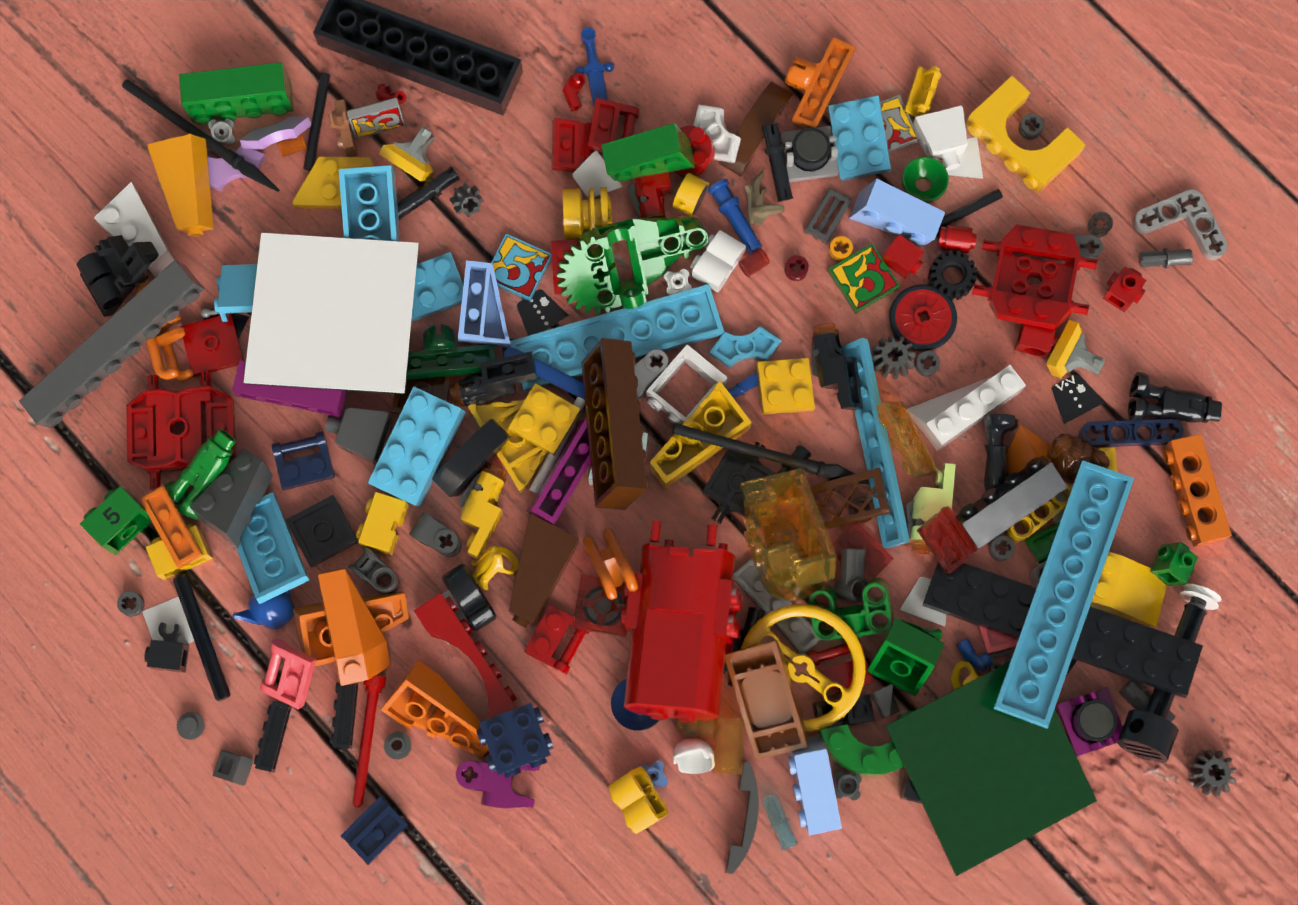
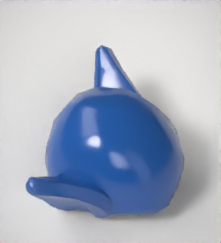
(271, 613)

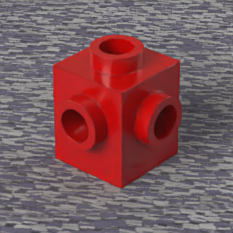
(1125, 288)

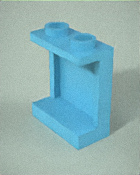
(235, 290)

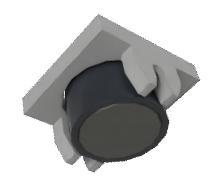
(810, 153)

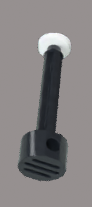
(1149, 732)

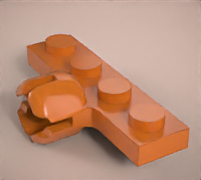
(818, 81)

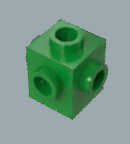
(1174, 564)

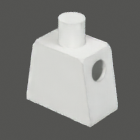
(943, 135)

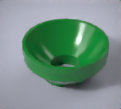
(928, 169)

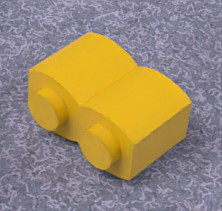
(638, 800)

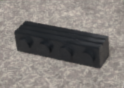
(345, 716)
(273, 736)

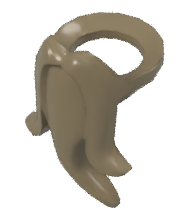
(755, 200)

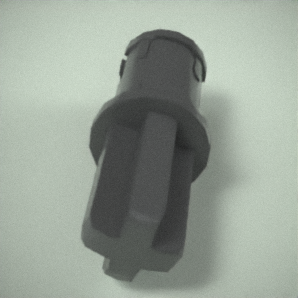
(1166, 258)

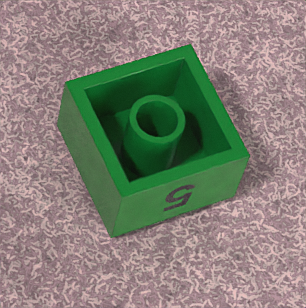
(116, 520)

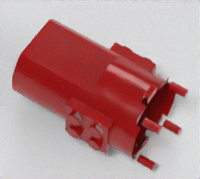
(680, 629)

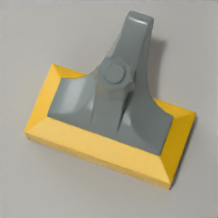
(411, 155)
(1072, 353)

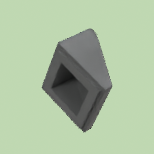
(233, 767)

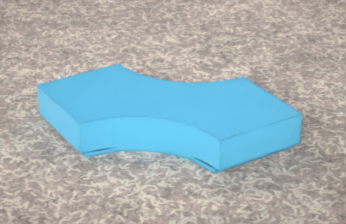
(756, 345)

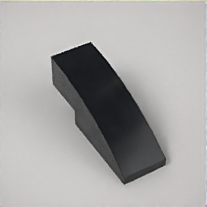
(471, 458)

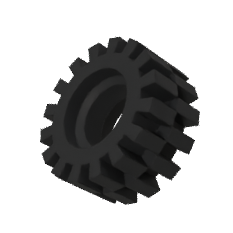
(953, 260)

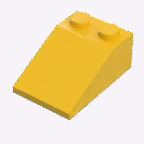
(1129, 591)

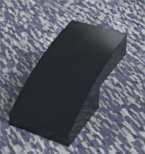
(860, 713)

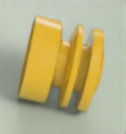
(586, 213)

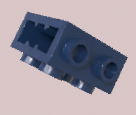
(515, 740)

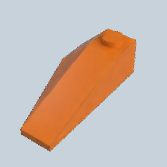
(354, 636)

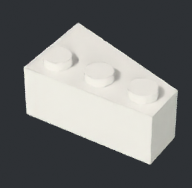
(130, 218)

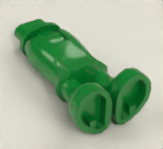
(202, 471)

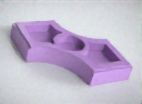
(286, 129)
(222, 173)

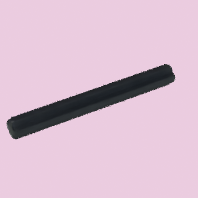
(201, 637)

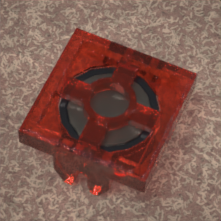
(599, 612)

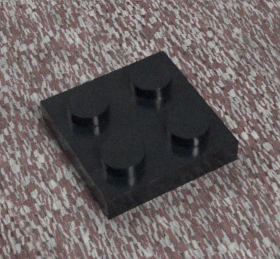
(322, 531)

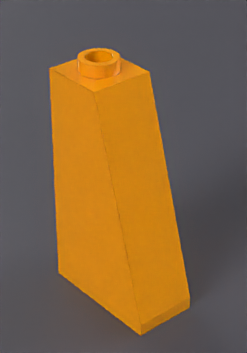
(185, 181)

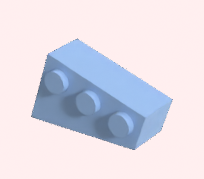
(897, 213)
(814, 787)

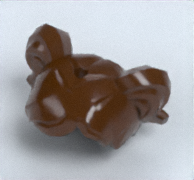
(1070, 451)

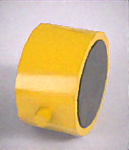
(690, 194)

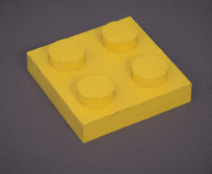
(785, 386)
(544, 419)

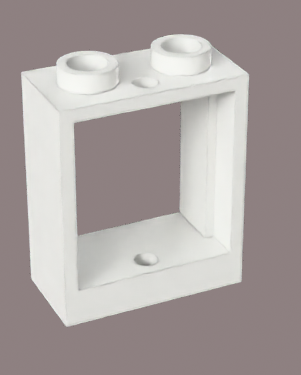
(695, 362)

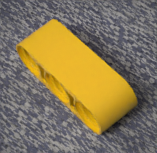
(1033, 523)

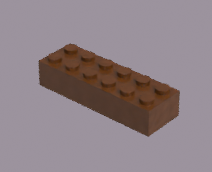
(614, 424)

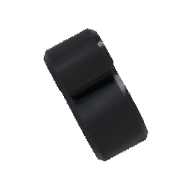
(469, 597)

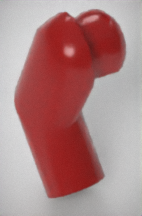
(384, 94)

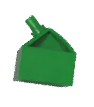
(907, 655)

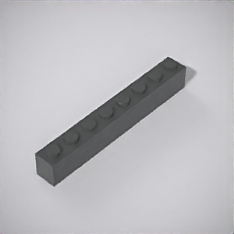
(112, 345)

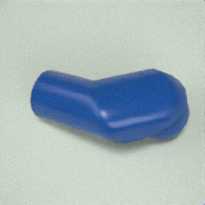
(970, 655)

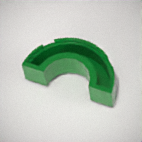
(859, 757)

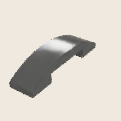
(747, 784)

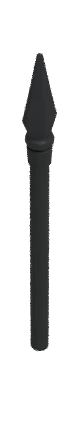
(232, 158)
(829, 471)

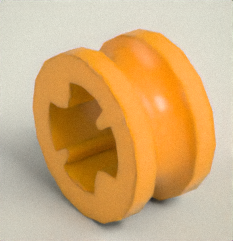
(843, 241)

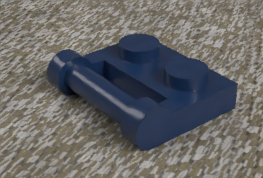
(305, 469)

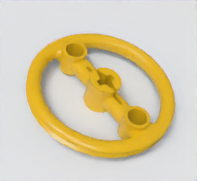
(849, 695)

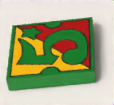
(863, 278)

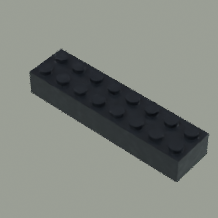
(419, 53)

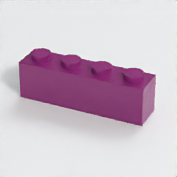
(310, 399)
(563, 476)

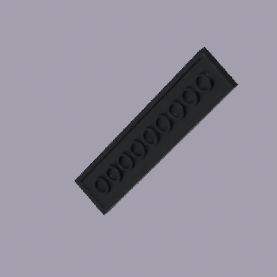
(1104, 641)

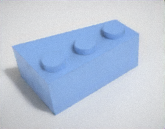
(481, 309)

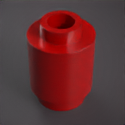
(956, 238)

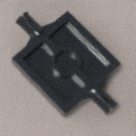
(726, 480)

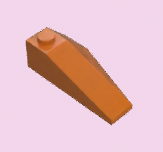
(312, 628)
(432, 705)

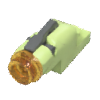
(928, 503)

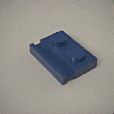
(374, 830)

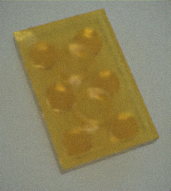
(906, 439)

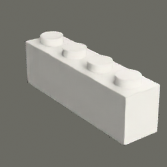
(958, 411)

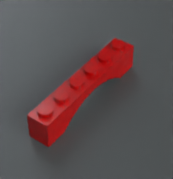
(442, 623)

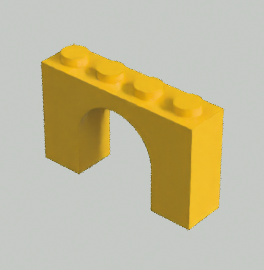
(1034, 166)

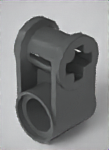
(433, 533)
(372, 569)

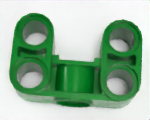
(858, 617)

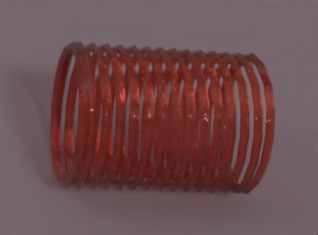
(755, 259)

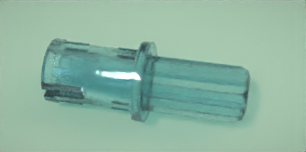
(779, 822)

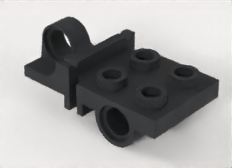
(115, 270)

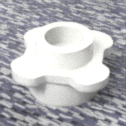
(671, 278)

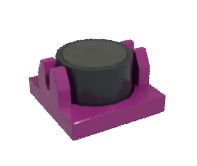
(1092, 721)

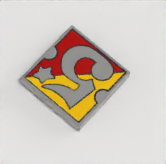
(376, 118)
(897, 124)

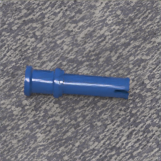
(730, 207)

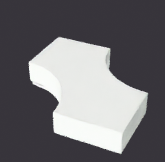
(712, 122)

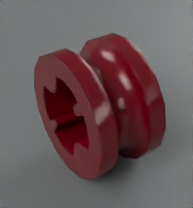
(801, 274)

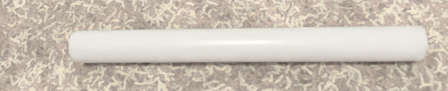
(550, 459)

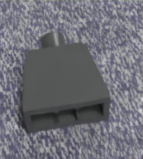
(361, 432)

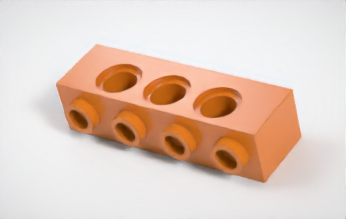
(1209, 501)

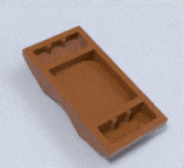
(767, 700)

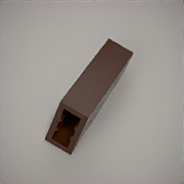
(540, 567)

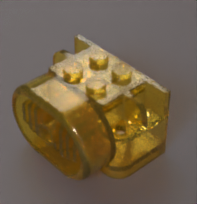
(787, 535)

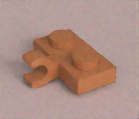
(340, 120)

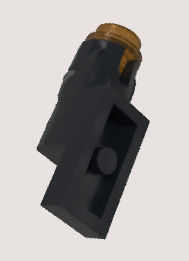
(834, 368)
(495, 381)

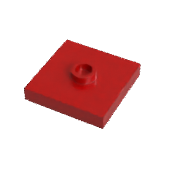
(212, 345)

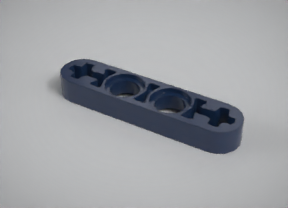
(1130, 432)

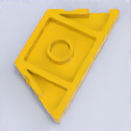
(322, 184)
(517, 455)

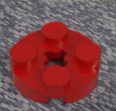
(703, 152)

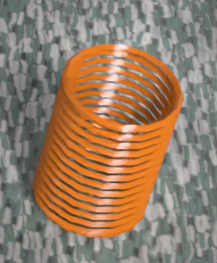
(295, 148)

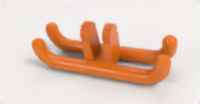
(165, 339)
(611, 564)

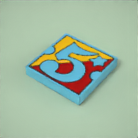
(520, 266)

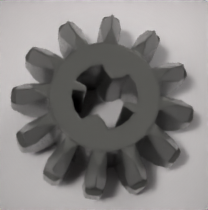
(899, 349)
(1208, 762)

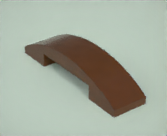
(763, 112)

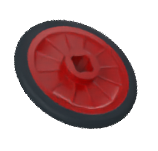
(916, 301)

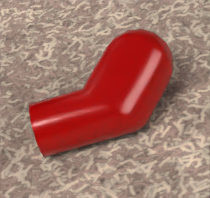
(572, 89)

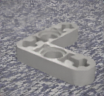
(1190, 215)

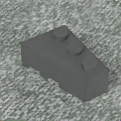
(233, 496)

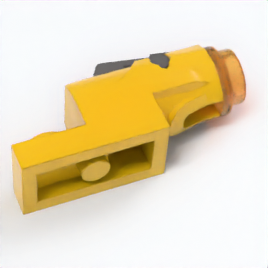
(479, 507)

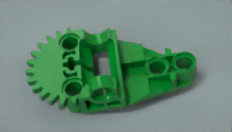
(647, 255)

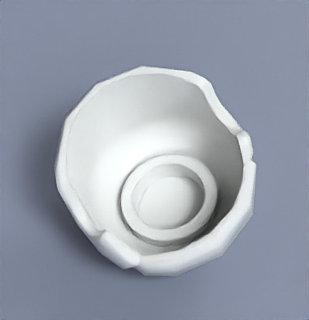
(694, 756)

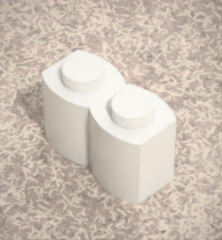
(718, 260)

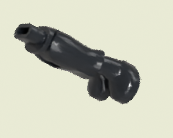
(1172, 403)
(996, 462)

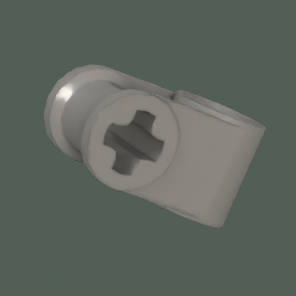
(647, 373)

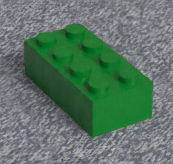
(236, 93)

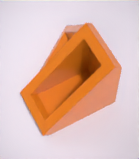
(1024, 448)

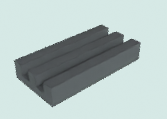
(817, 234)

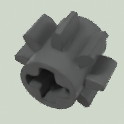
(466, 199)

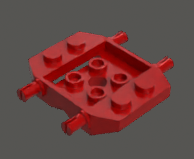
(1038, 305)
(150, 434)

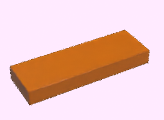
(171, 526)

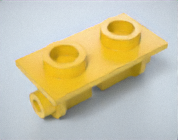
(922, 91)

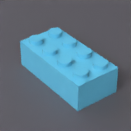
(369, 203)
(417, 447)

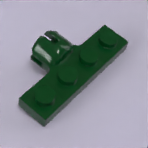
(444, 358)

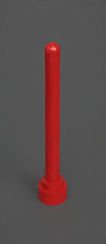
(373, 687)

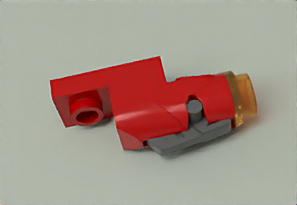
(648, 195)

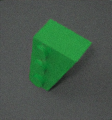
(648, 153)

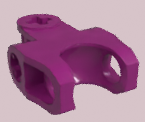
(495, 787)

